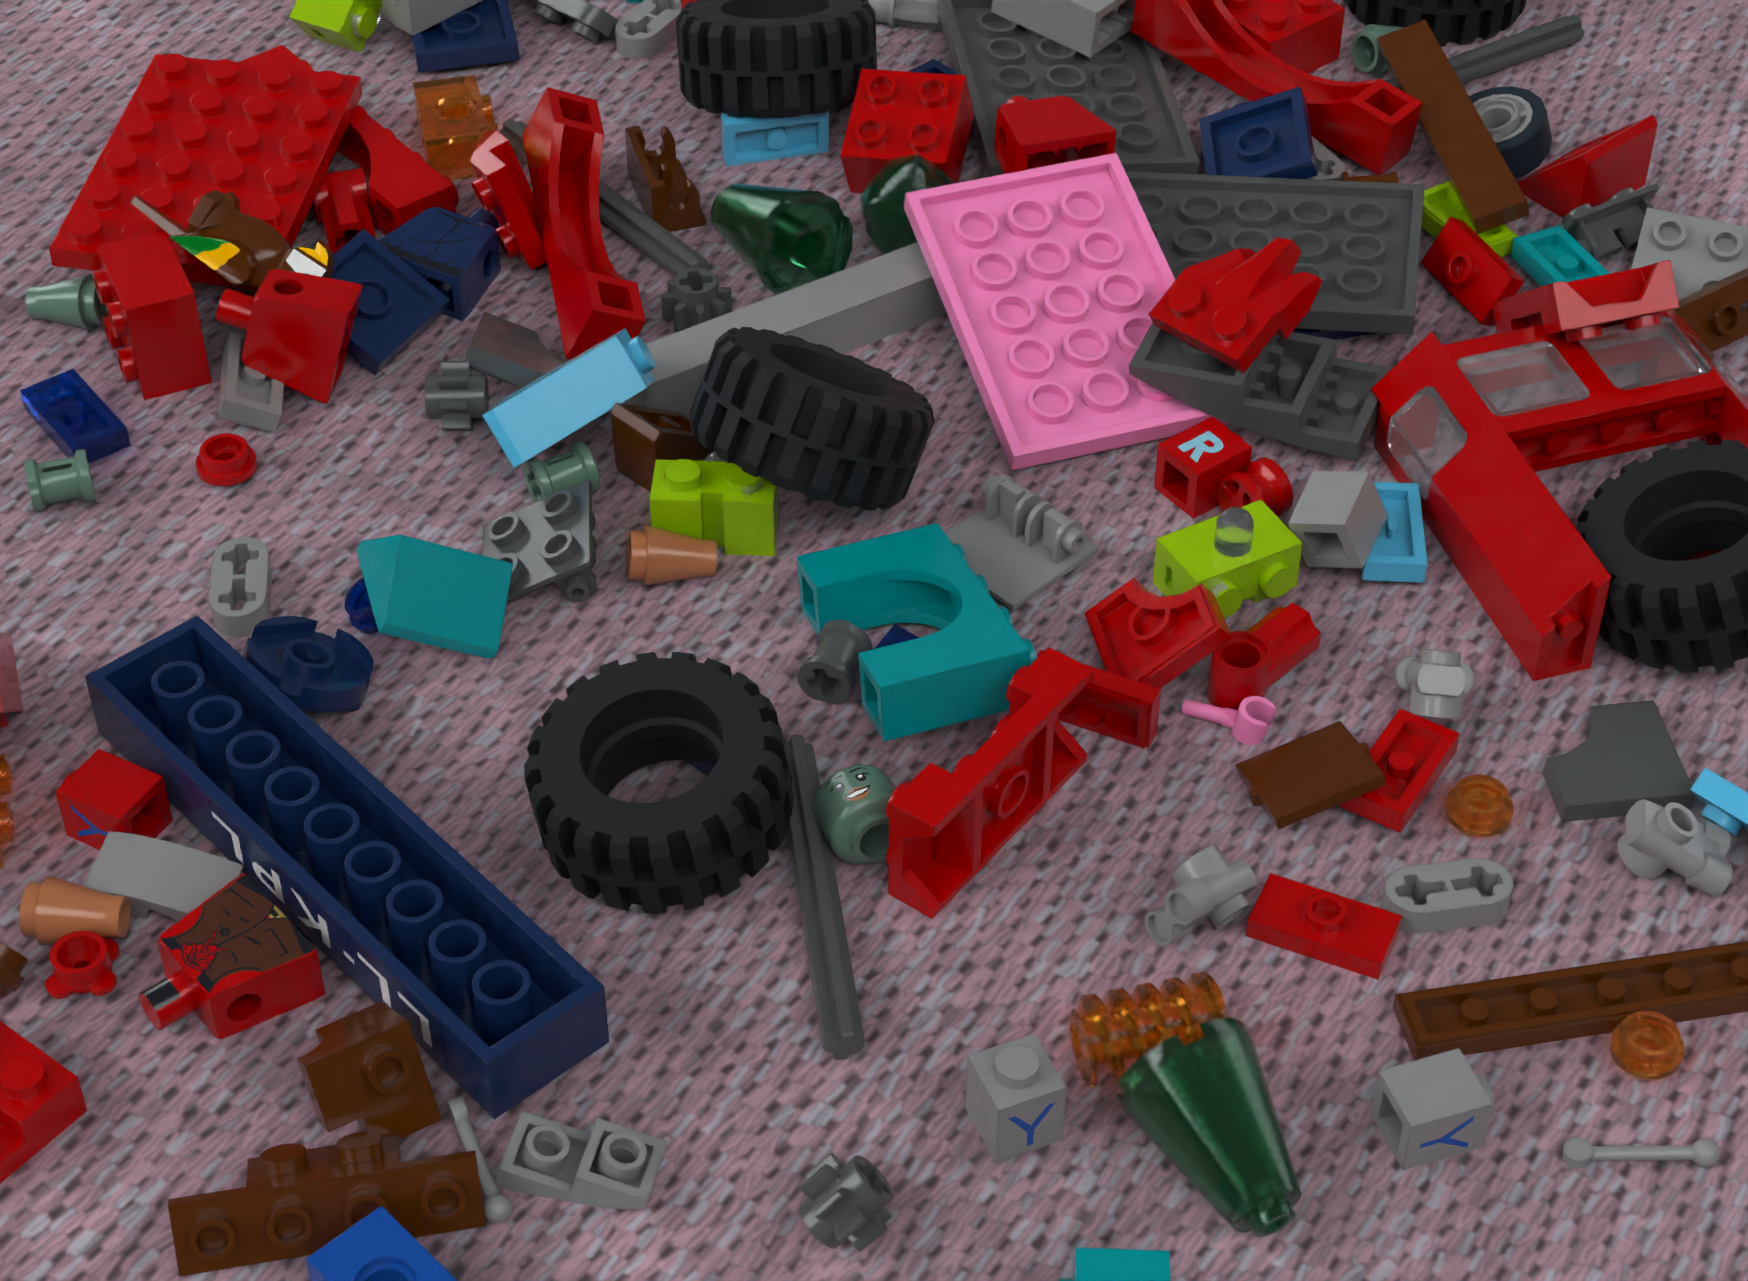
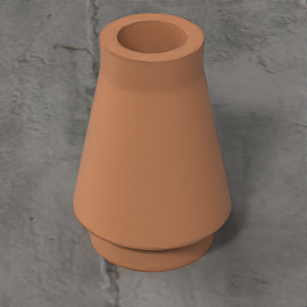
(667, 556)
(62, 907)

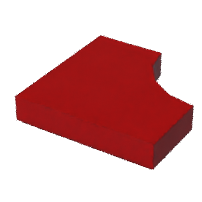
(1155, 635)

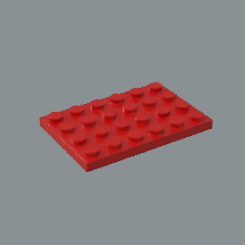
(208, 130)

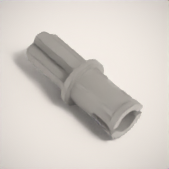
(907, 13)

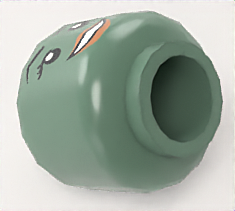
(854, 813)

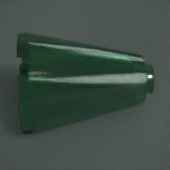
(786, 231)
(1217, 1124)

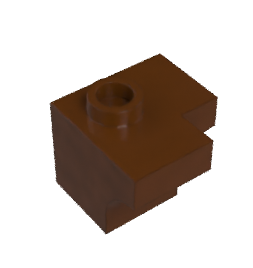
(369, 1074)

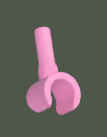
(1247, 723)

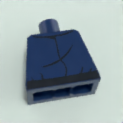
(451, 253)

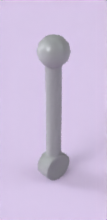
(1580, 1153)
(496, 1206)

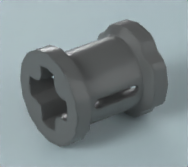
(830, 670)

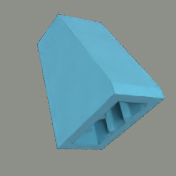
(570, 396)

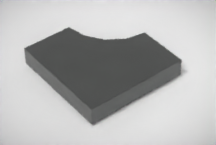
(509, 352)
(1617, 765)

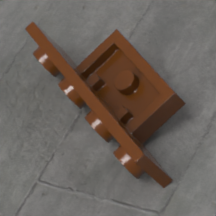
(310, 1196)

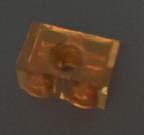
(452, 122)

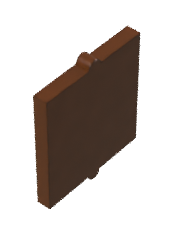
(1310, 774)

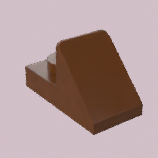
(649, 435)

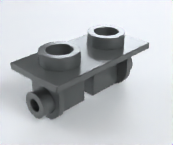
(1622, 214)

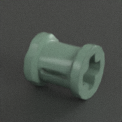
(561, 472)
(59, 480)

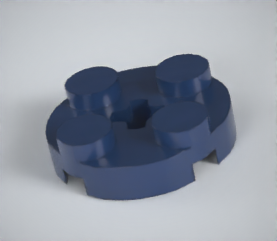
(309, 665)

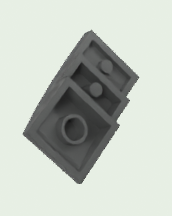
(1288, 393)

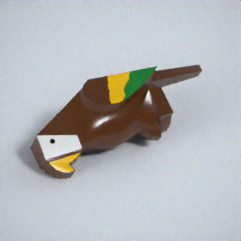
(238, 244)

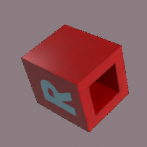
(1196, 461)

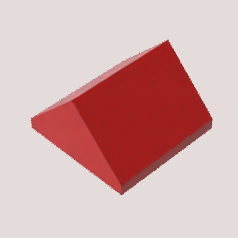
(1594, 169)

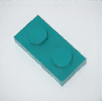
(1554, 257)

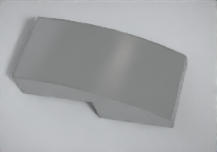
(158, 874)
(598, 1169)

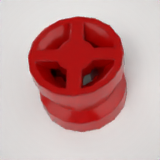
(1260, 481)

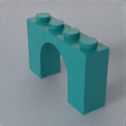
(922, 581)

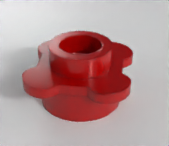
(82, 965)

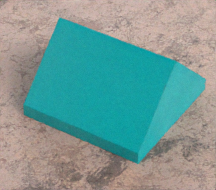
(436, 593)

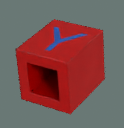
(114, 797)

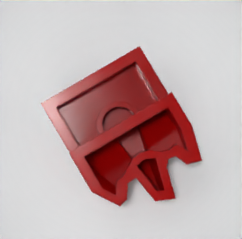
(507, 193)
(1238, 302)

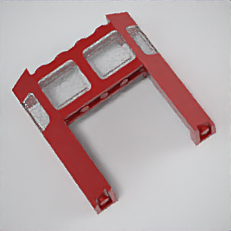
(1499, 407)

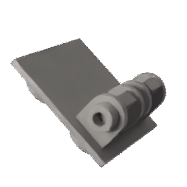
(1698, 248)
(1020, 542)

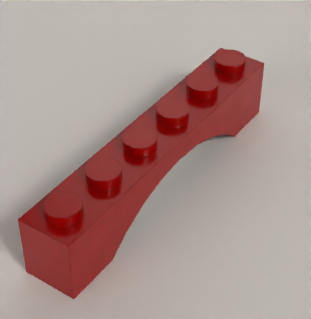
(1358, 119)
(564, 167)
(398, 178)

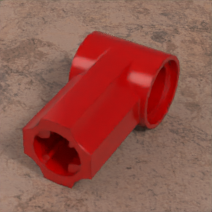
(343, 207)
(1261, 655)

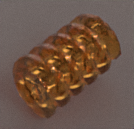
(1134, 1025)

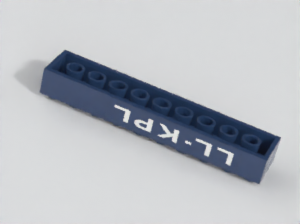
(352, 866)

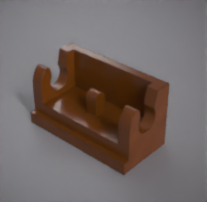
(662, 182)

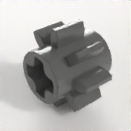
(695, 298)
(456, 396)
(845, 1202)

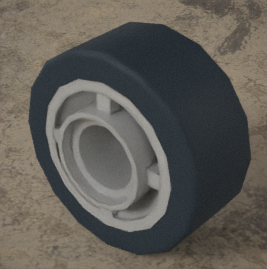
(1517, 126)

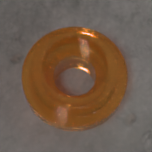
(1479, 806)
(1650, 1031)

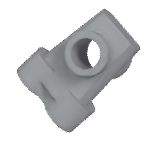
(1435, 682)
(1675, 840)
(1204, 891)

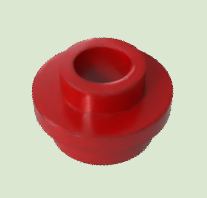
(225, 460)

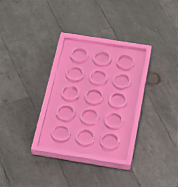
(1050, 303)

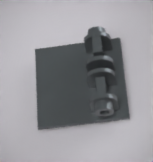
(548, 543)

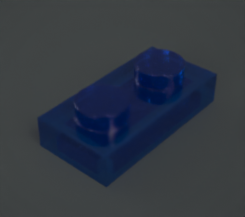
(75, 416)

